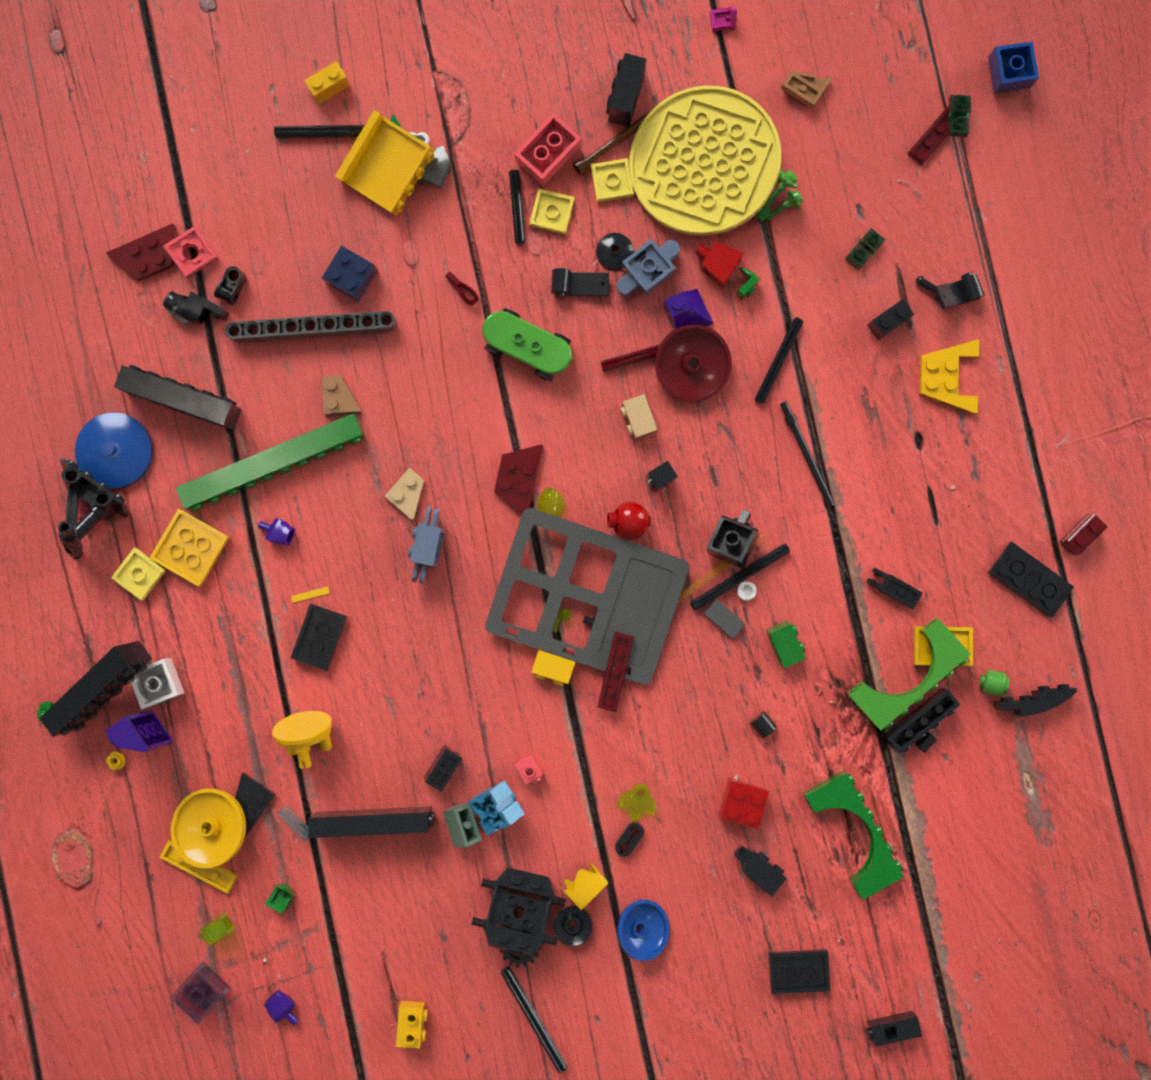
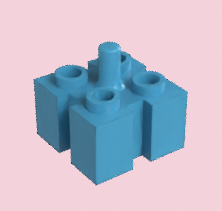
(496, 807)

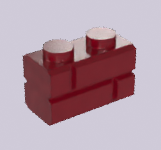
(1083, 534)

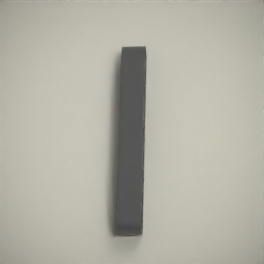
(302, 326)

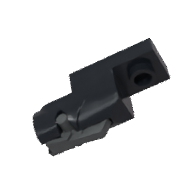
(192, 308)

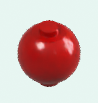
(629, 520)

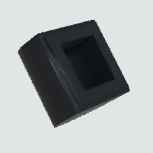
(763, 724)

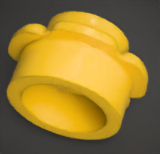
(121, 760)

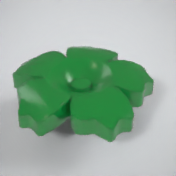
(43, 707)

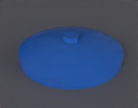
(114, 449)

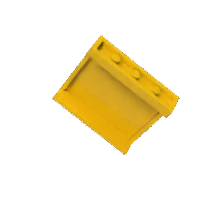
(385, 163)

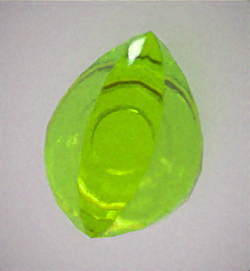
(551, 502)

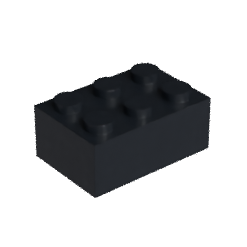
(626, 89)

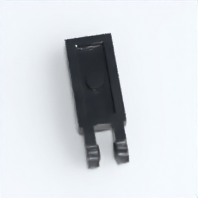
(896, 589)

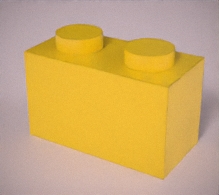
(327, 82)
(553, 667)

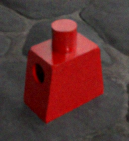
(719, 262)

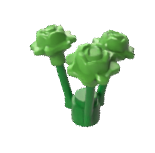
(794, 199)

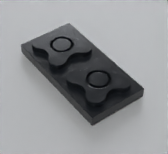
(1030, 579)

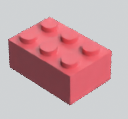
(548, 149)

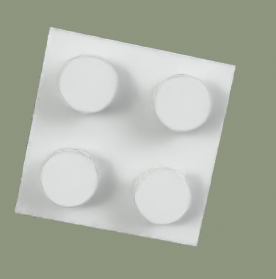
(157, 684)

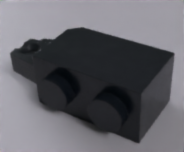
(759, 870)

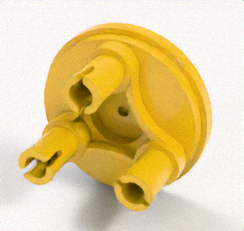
(302, 731)

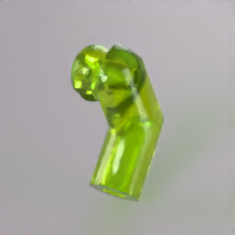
(563, 614)

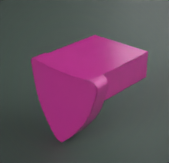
(723, 18)

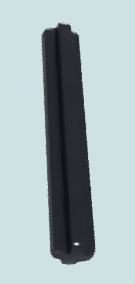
(517, 207)

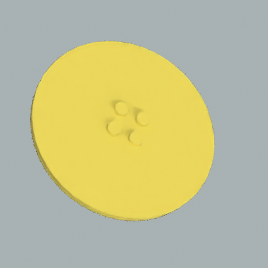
(705, 160)

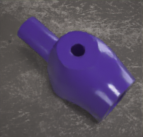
(278, 532)
(280, 1006)

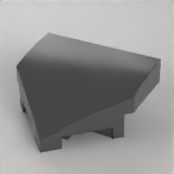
(437, 169)

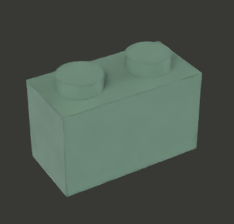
(462, 825)

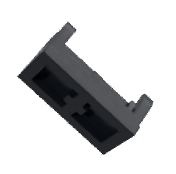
(442, 768)

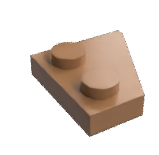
(805, 87)

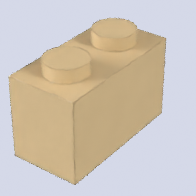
(639, 417)

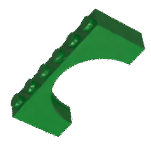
(880, 867)

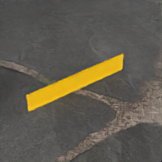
(310, 594)

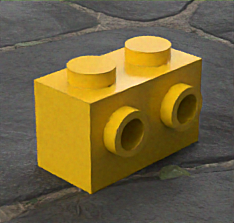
(410, 1024)

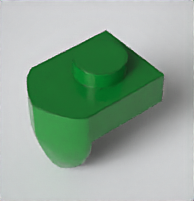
(748, 288)
(280, 898)

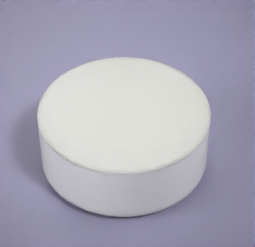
(746, 591)

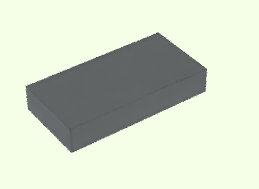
(724, 618)

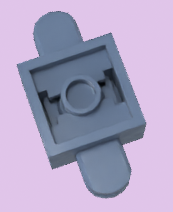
(648, 267)
(426, 545)

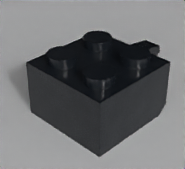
(733, 540)

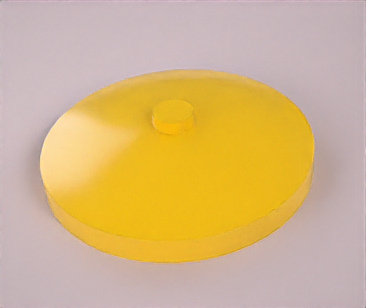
(208, 828)

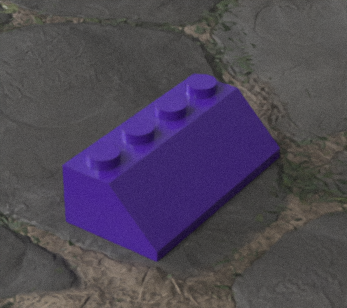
(139, 732)

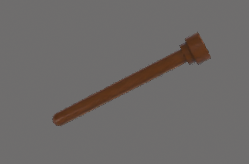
(582, 165)

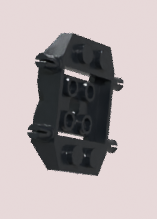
(535, 912)

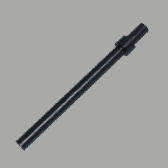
(791, 420)

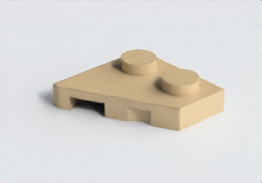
(406, 493)

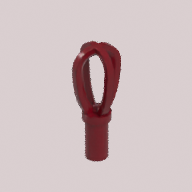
(458, 284)

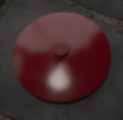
(693, 363)

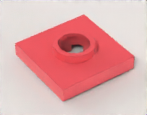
(190, 239)

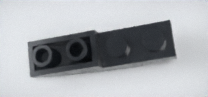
(1039, 702)

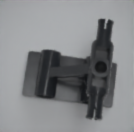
(97, 495)

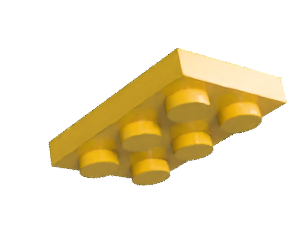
(922, 649)

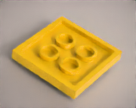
(189, 547)

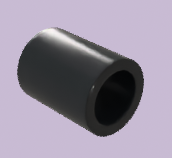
(926, 742)

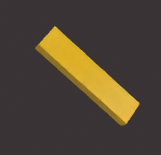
(217, 877)

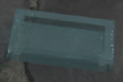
(294, 822)

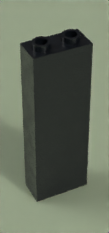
(371, 822)

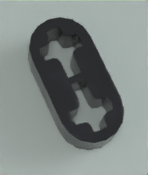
(632, 841)

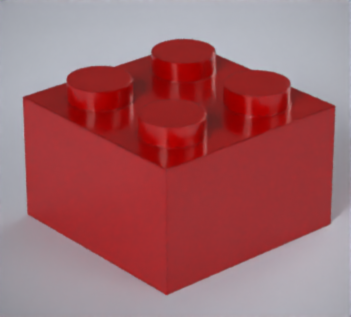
(743, 803)

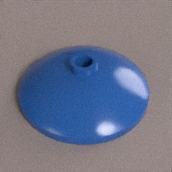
(651, 933)

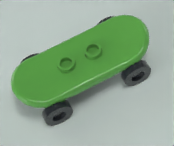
(526, 343)

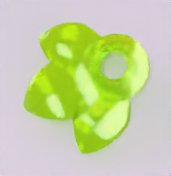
(637, 804)

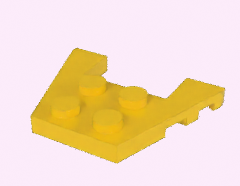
(941, 376)

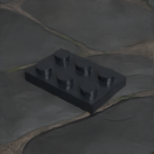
(319, 637)
(799, 971)

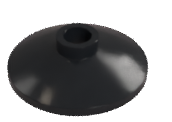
(610, 259)
(572, 935)

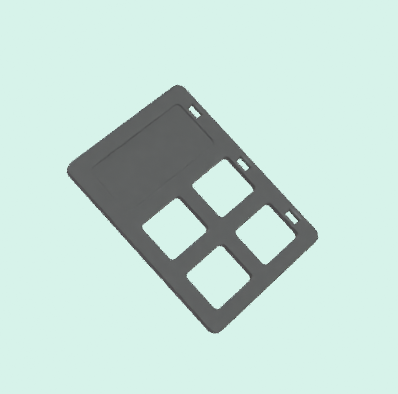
(635, 601)

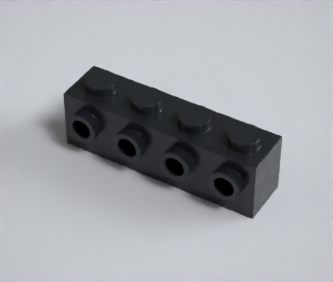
(921, 720)

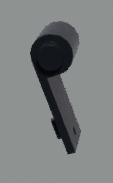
(579, 283)
(959, 292)

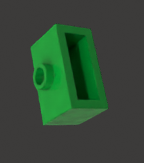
(785, 644)

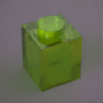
(217, 929)

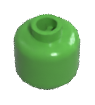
(994, 683)

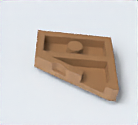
(337, 396)

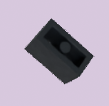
(890, 319)
(661, 477)

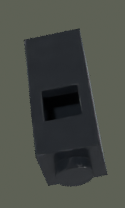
(893, 1028)

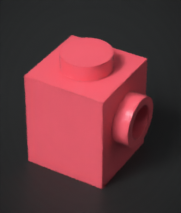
(529, 769)

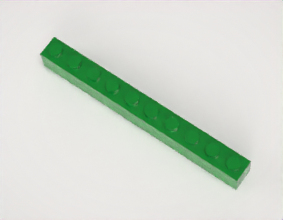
(270, 462)

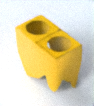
(586, 886)

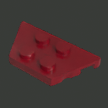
(146, 254)
(518, 476)

